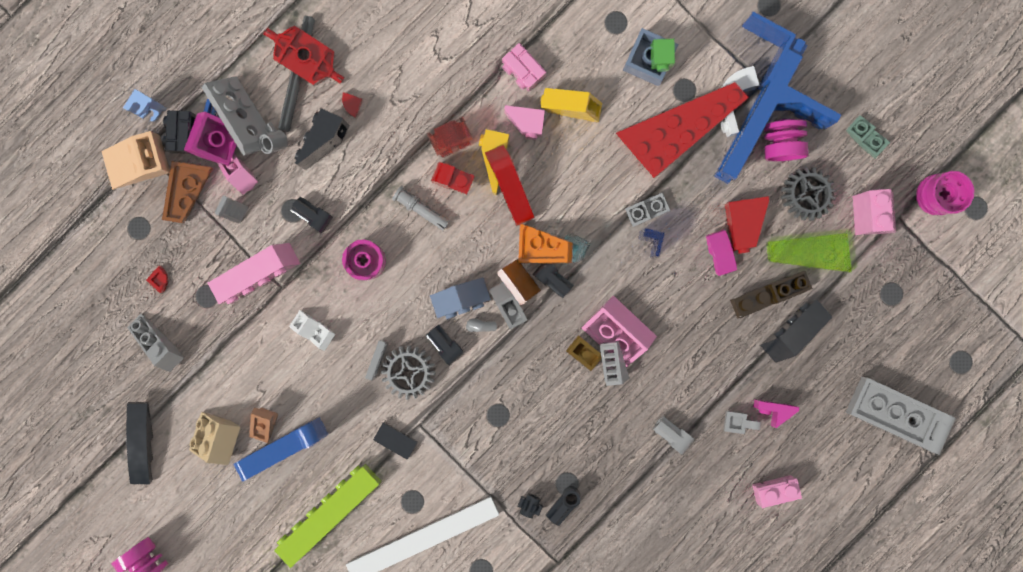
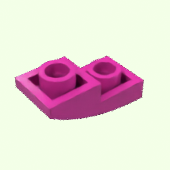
(722, 252)

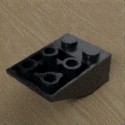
(322, 138)

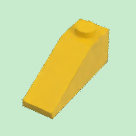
(490, 141)

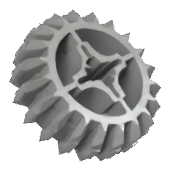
(410, 381)

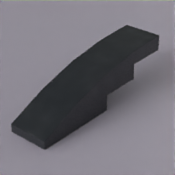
(138, 442)

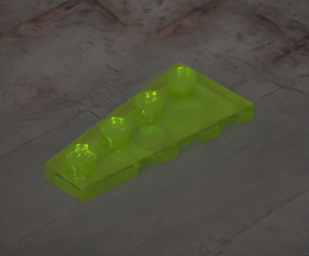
(821, 252)

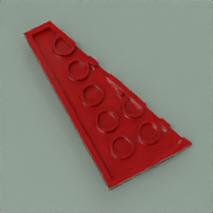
(668, 135)

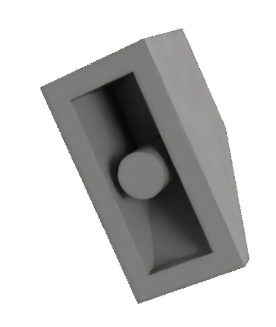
(508, 305)

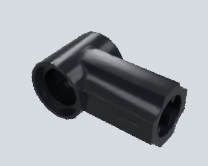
(314, 216)
(549, 276)
(448, 348)
(563, 507)

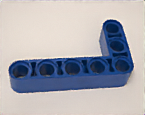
(281, 449)

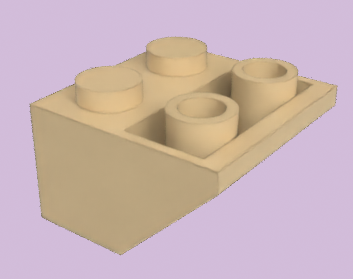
(214, 439)

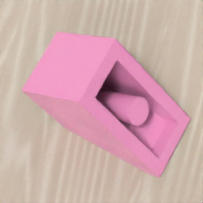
(526, 120)
(238, 175)

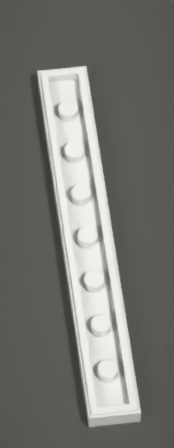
(425, 537)

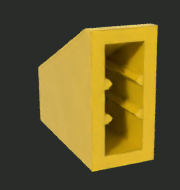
(571, 104)

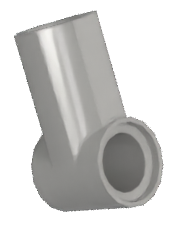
(676, 437)

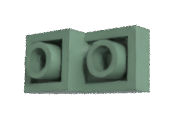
(866, 136)

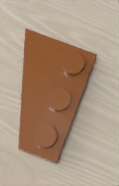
(183, 189)

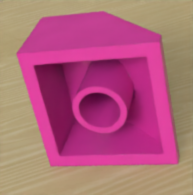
(210, 139)

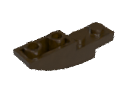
(771, 294)

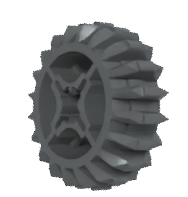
(805, 186)

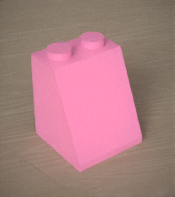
(874, 212)

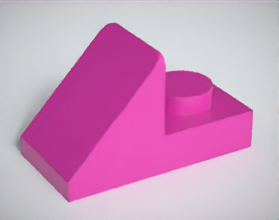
(780, 413)

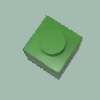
(662, 54)

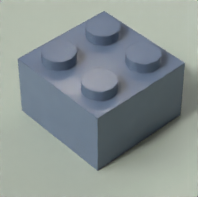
(640, 58)

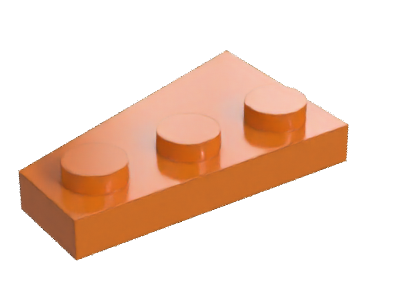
(542, 247)

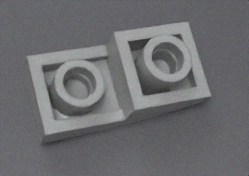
(647, 209)

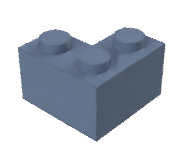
(460, 298)

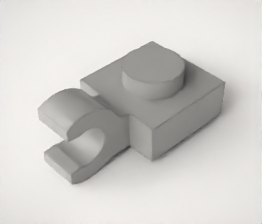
(737, 422)

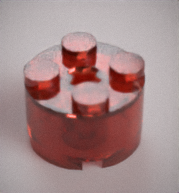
(450, 137)

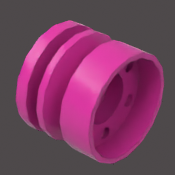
(786, 143)
(955, 193)
(139, 559)

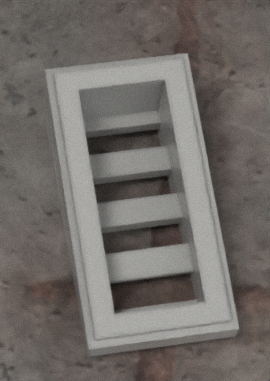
(231, 209)
(609, 372)

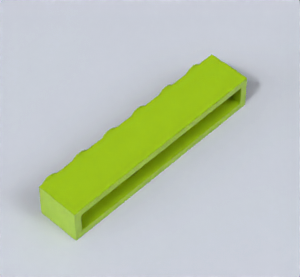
(328, 515)

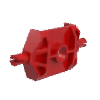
(316, 67)

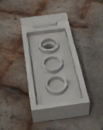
(892, 411)

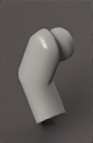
(480, 326)

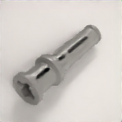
(413, 203)

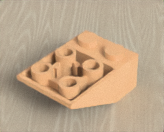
(135, 160)

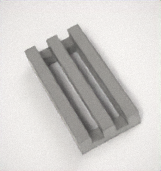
(376, 360)

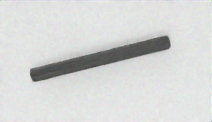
(294, 83)

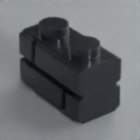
(178, 128)

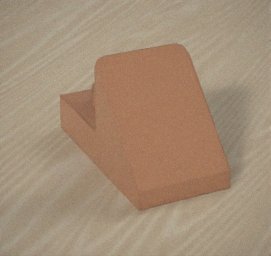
(262, 424)

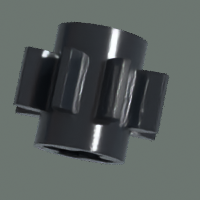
(530, 505)

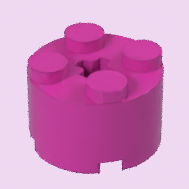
(358, 250)

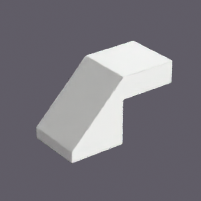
(312, 330)

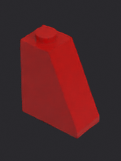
(745, 222)

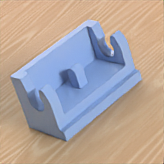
(141, 104)

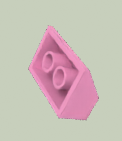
(616, 323)

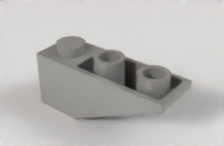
(155, 344)

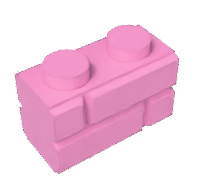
(523, 67)
(777, 491)

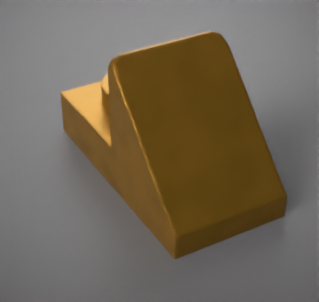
(584, 353)

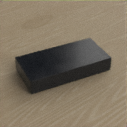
(395, 440)

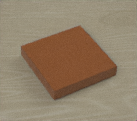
(518, 282)

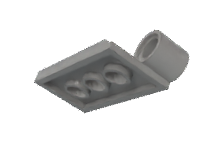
(265, 136)

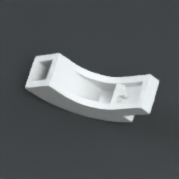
(747, 81)

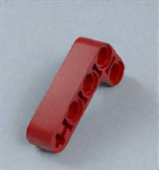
(510, 184)

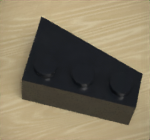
(796, 331)

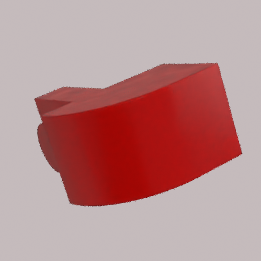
(452, 178)

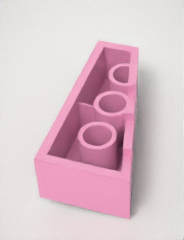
(253, 273)

